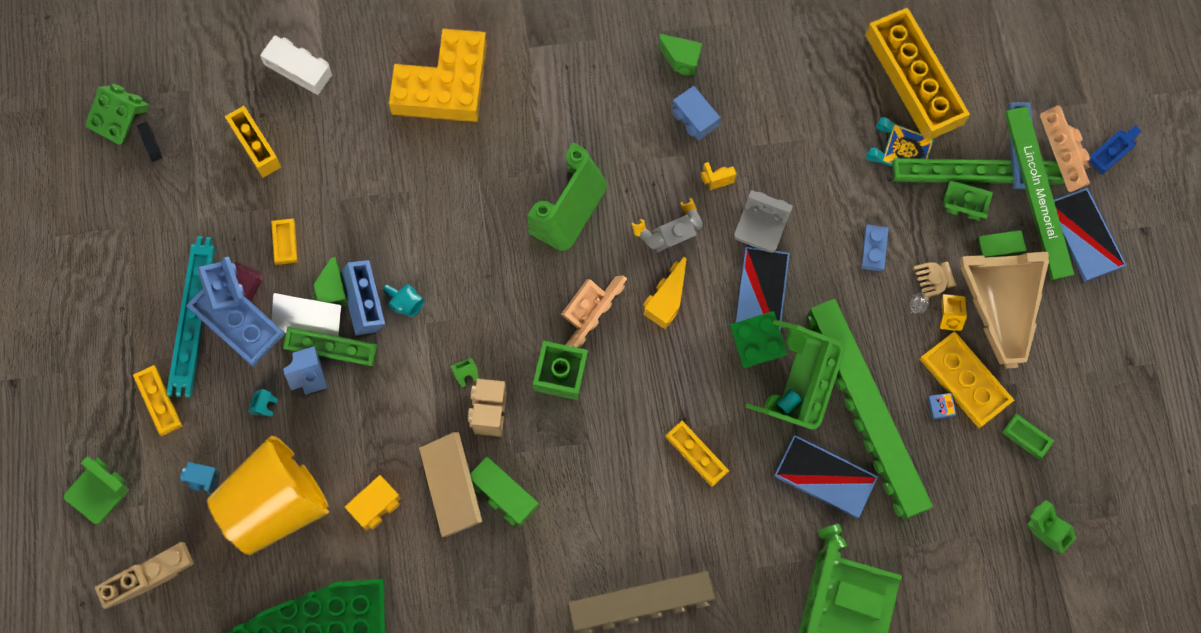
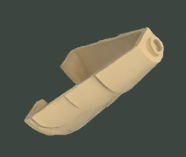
(1007, 300)

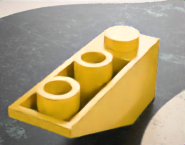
(666, 302)

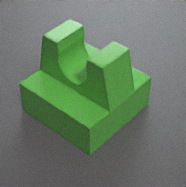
(464, 369)

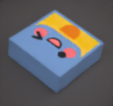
(941, 406)

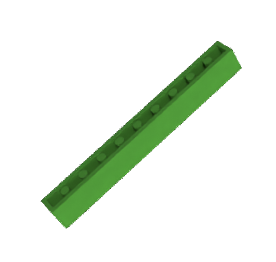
(872, 416)

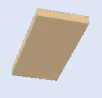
(450, 484)

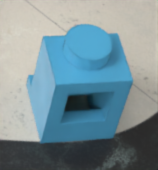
(200, 477)

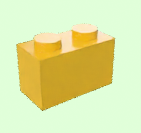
(373, 503)

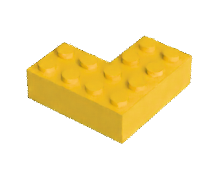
(444, 91)

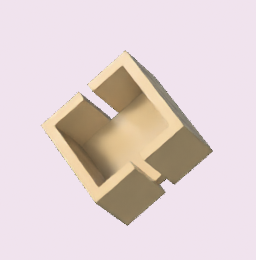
(489, 404)

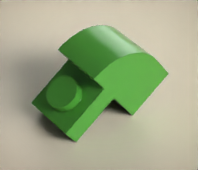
(1051, 529)

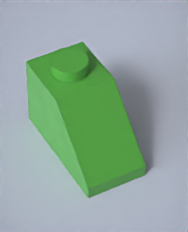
(680, 53)
(330, 286)

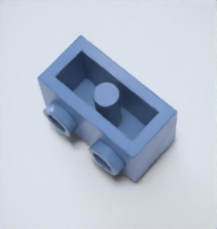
(695, 113)

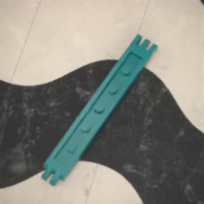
(189, 325)

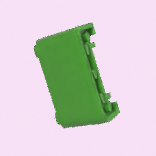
(563, 222)

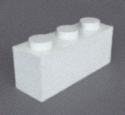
(296, 64)

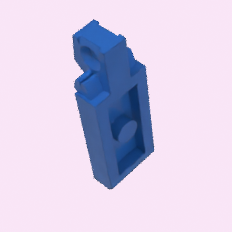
(1114, 149)

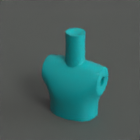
(404, 301)

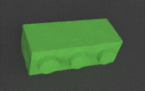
(503, 493)

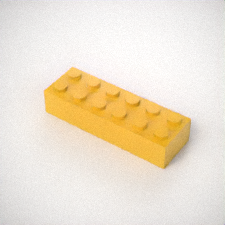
(917, 74)

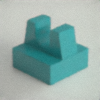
(259, 403)

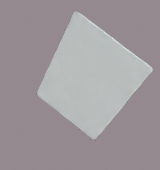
(305, 314)

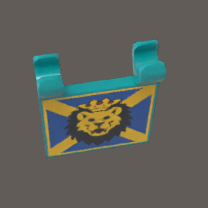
(901, 144)

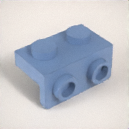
(221, 285)

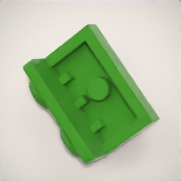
(967, 199)

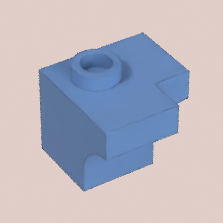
(305, 371)

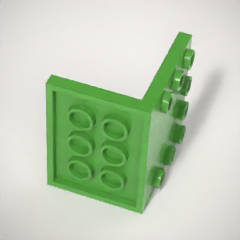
(829, 570)

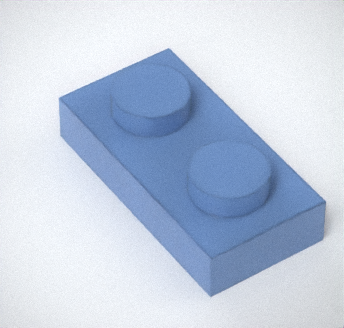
(874, 248)

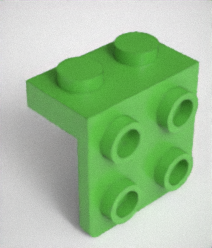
(114, 112)
(96, 491)

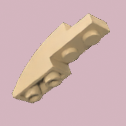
(144, 576)

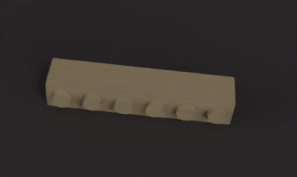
(640, 602)

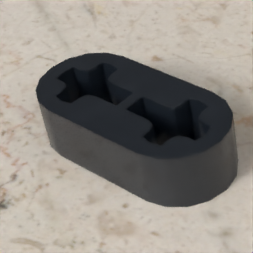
(149, 141)

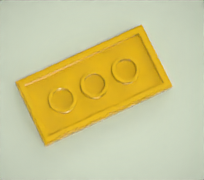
(967, 379)

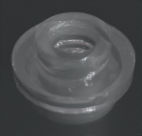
(919, 303)

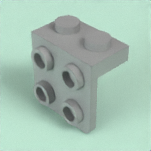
(762, 221)

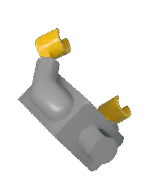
(672, 232)

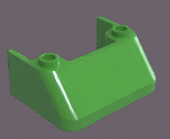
(810, 376)

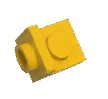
(720, 178)
(953, 312)

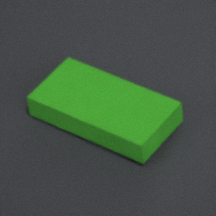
(1001, 244)
(1028, 436)
(859, 600)

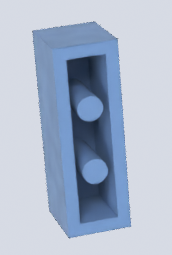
(362, 297)

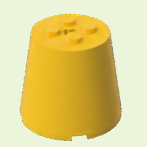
(266, 498)

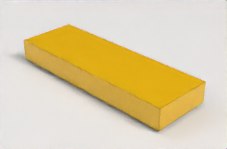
(157, 401)
(697, 453)

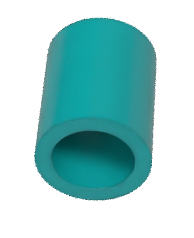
(788, 402)

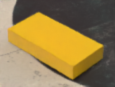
(284, 241)

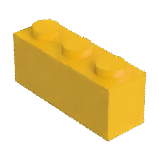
(253, 141)

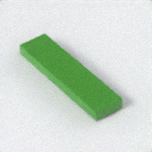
(331, 346)

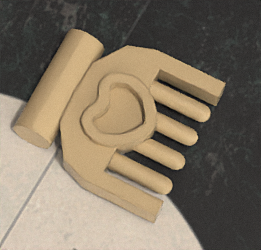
(937, 278)

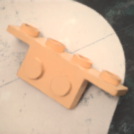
(1067, 148)
(588, 306)

